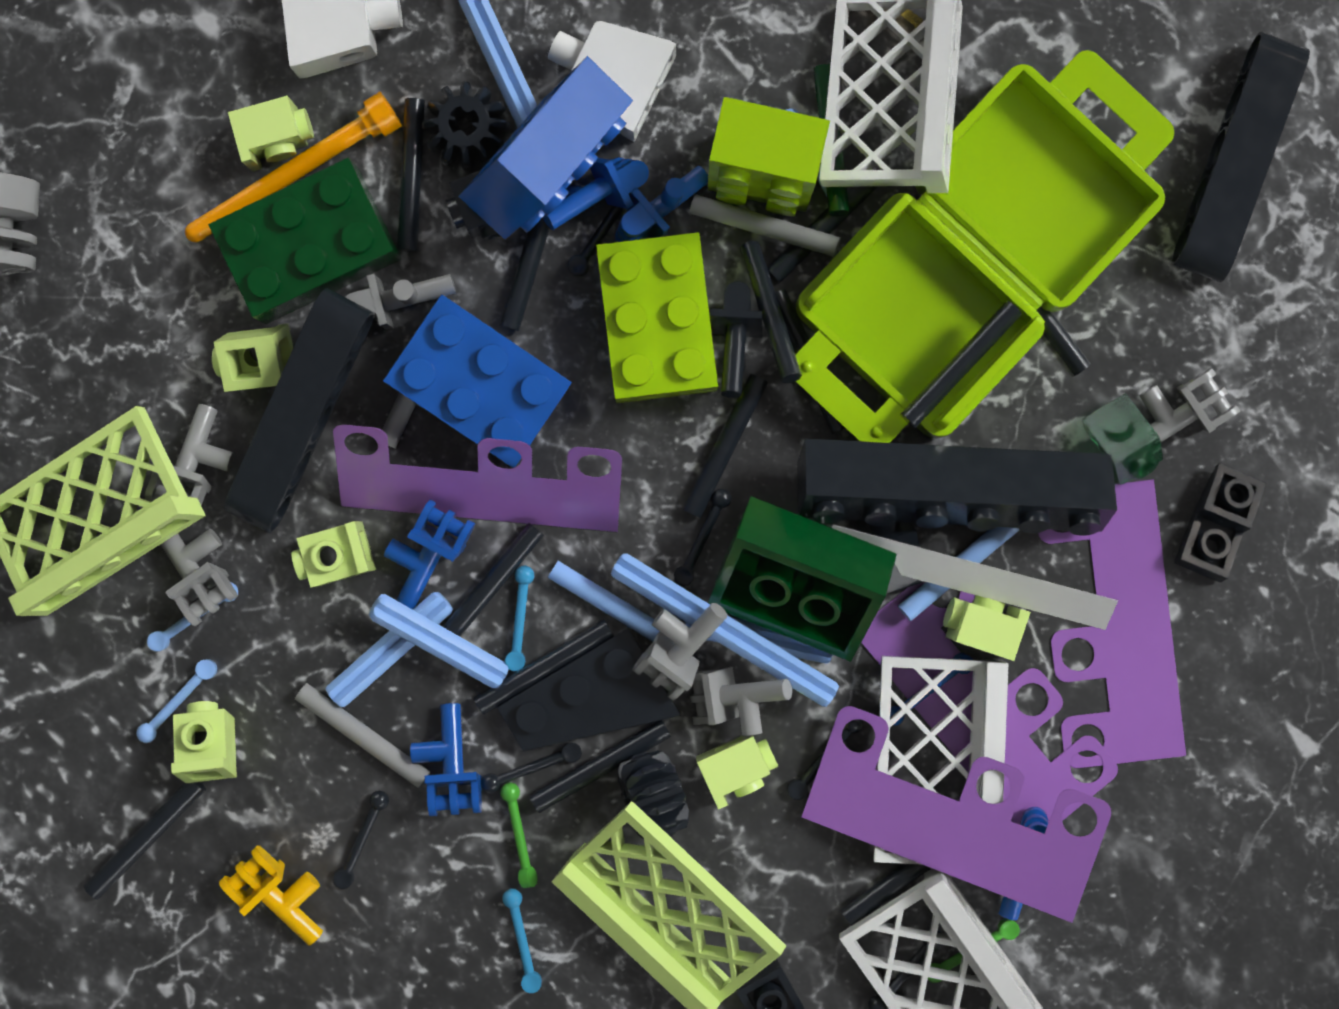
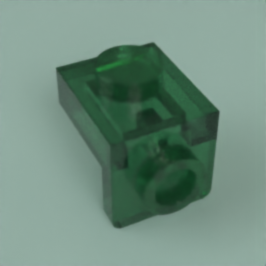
(1126, 435)

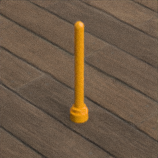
(373, 119)

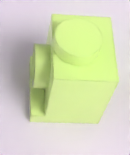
(270, 131)
(236, 366)
(351, 549)
(984, 625)
(215, 755)
(736, 767)

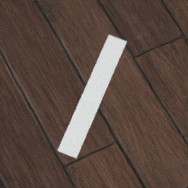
(995, 583)

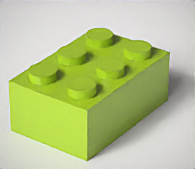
(766, 156)
(657, 317)

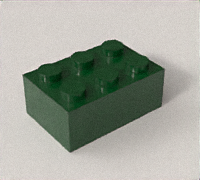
(305, 241)
(802, 579)

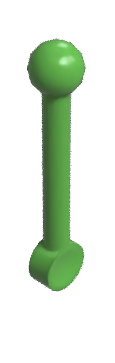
(527, 875)
(1006, 929)

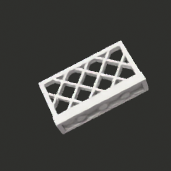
(935, 102)
(986, 724)
(964, 931)

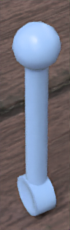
(160, 639)
(204, 670)

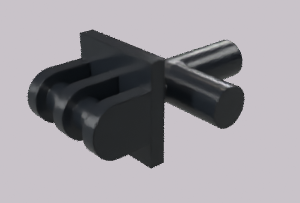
(735, 323)

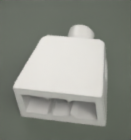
(335, 32)
(628, 57)

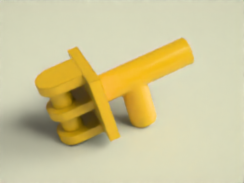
(265, 889)

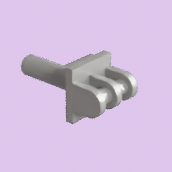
(400, 296)
(1171, 421)
(194, 452)
(197, 580)
(670, 655)
(722, 700)

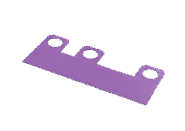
(485, 494)
(922, 637)
(1138, 641)
(954, 836)

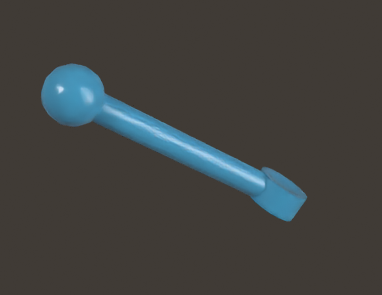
(515, 659)
(531, 979)

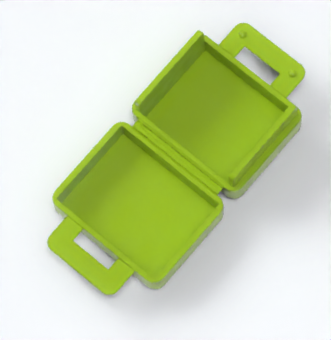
(1026, 220)

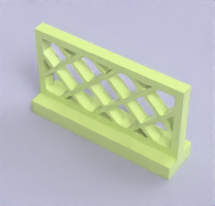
(117, 545)
(648, 930)

